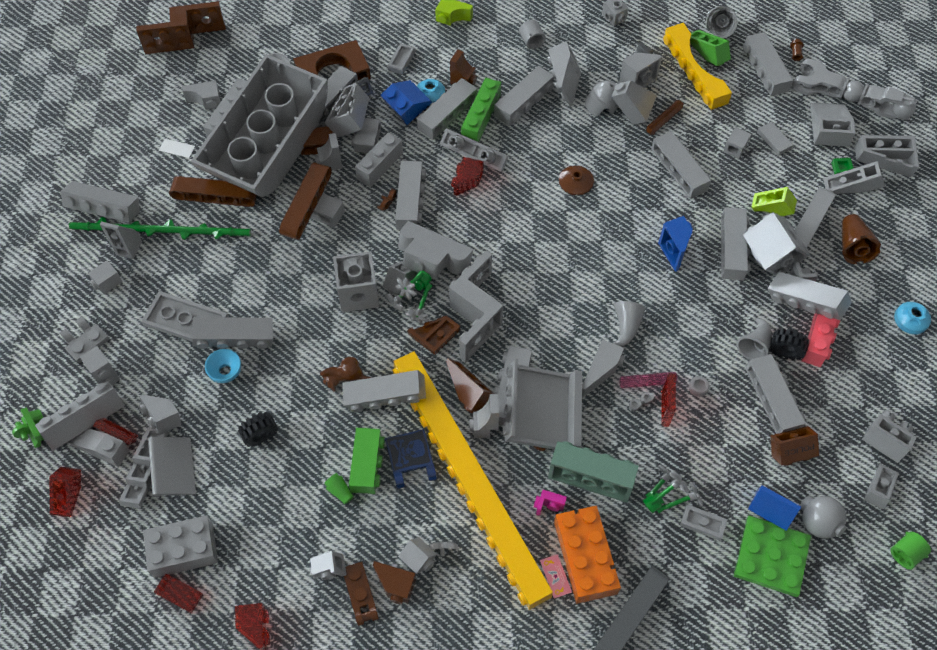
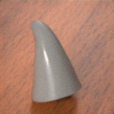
(629, 318)
(756, 342)

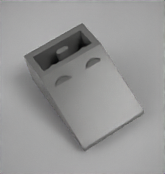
(565, 71)
(832, 124)

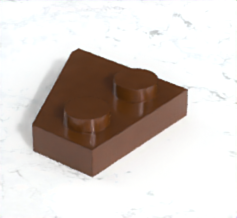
(435, 334)

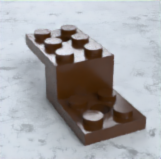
(180, 31)

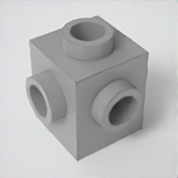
(615, 11)

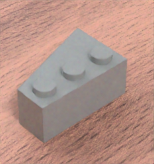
(891, 152)

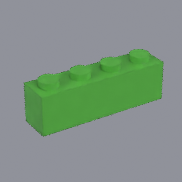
(481, 109)

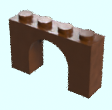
(346, 54)

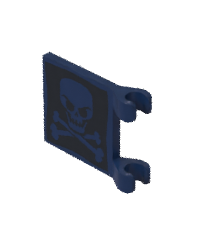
(410, 453)

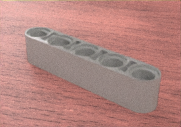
(814, 215)

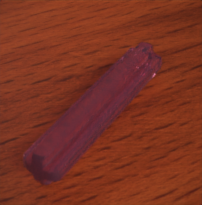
(644, 380)

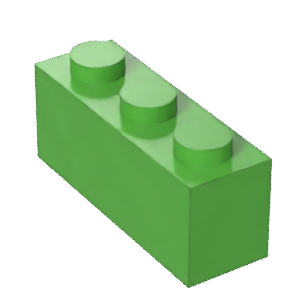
(366, 461)

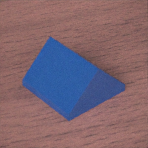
(774, 507)

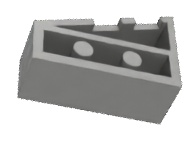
(348, 111)

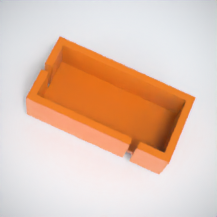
(586, 554)

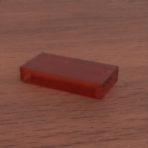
(115, 431)
(178, 593)

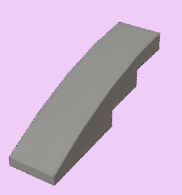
(139, 476)

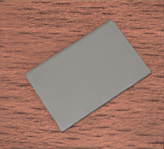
(171, 466)

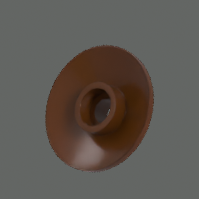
(576, 180)

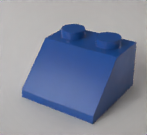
(405, 100)
(675, 239)

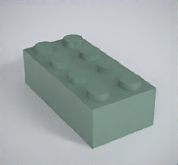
(593, 471)

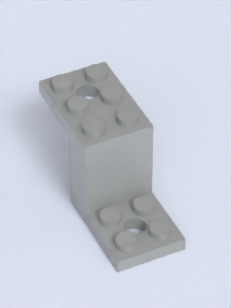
(475, 305)

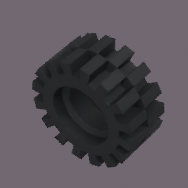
(789, 344)
(258, 429)

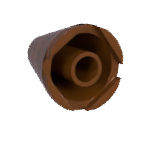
(858, 240)

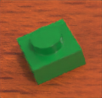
(841, 165)

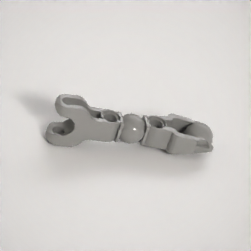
(823, 81)

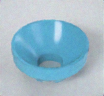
(435, 93)
(908, 322)
(220, 359)

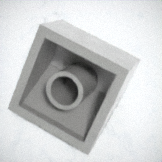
(640, 68)

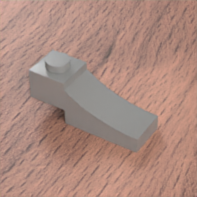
(486, 418)

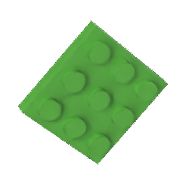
(772, 556)

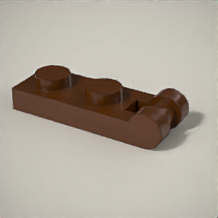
(360, 593)

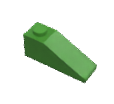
(712, 48)

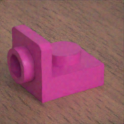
(552, 500)

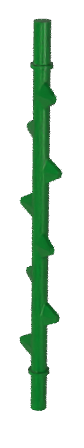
(168, 227)

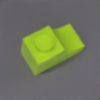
(452, 10)
(778, 201)

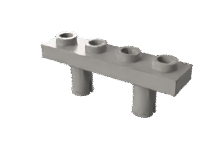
(474, 149)

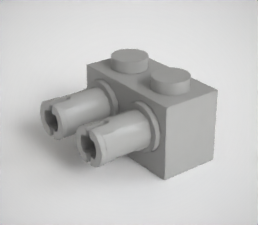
(889, 437)

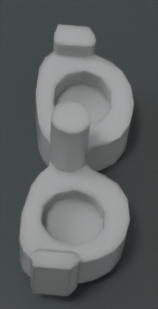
(645, 399)
(441, 545)

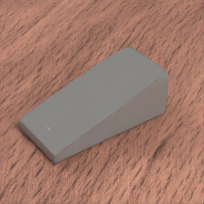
(881, 486)

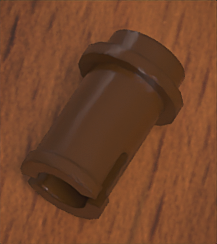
(796, 47)

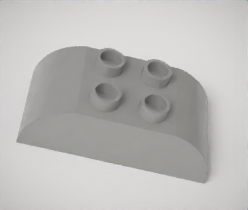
(264, 127)

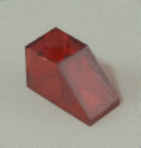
(64, 491)

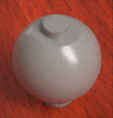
(823, 516)

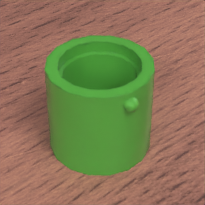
(910, 550)

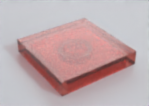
(668, 400)

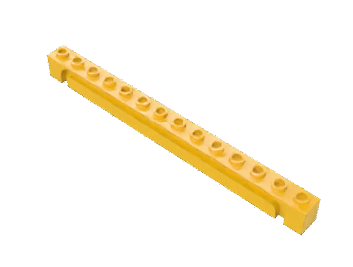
(481, 496)

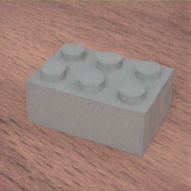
(180, 546)

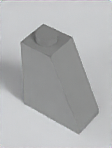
(634, 101)

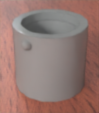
(532, 34)

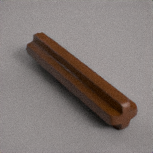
(664, 117)

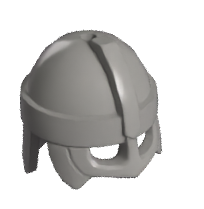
(716, 26)
(601, 98)

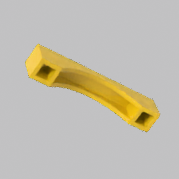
(712, 89)

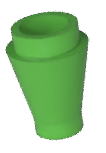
(337, 486)

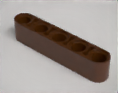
(210, 191)
(305, 201)

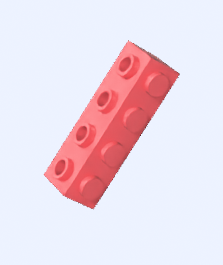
(820, 338)

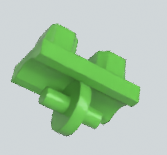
(28, 427)

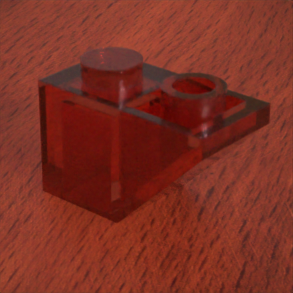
(468, 175)
(251, 624)

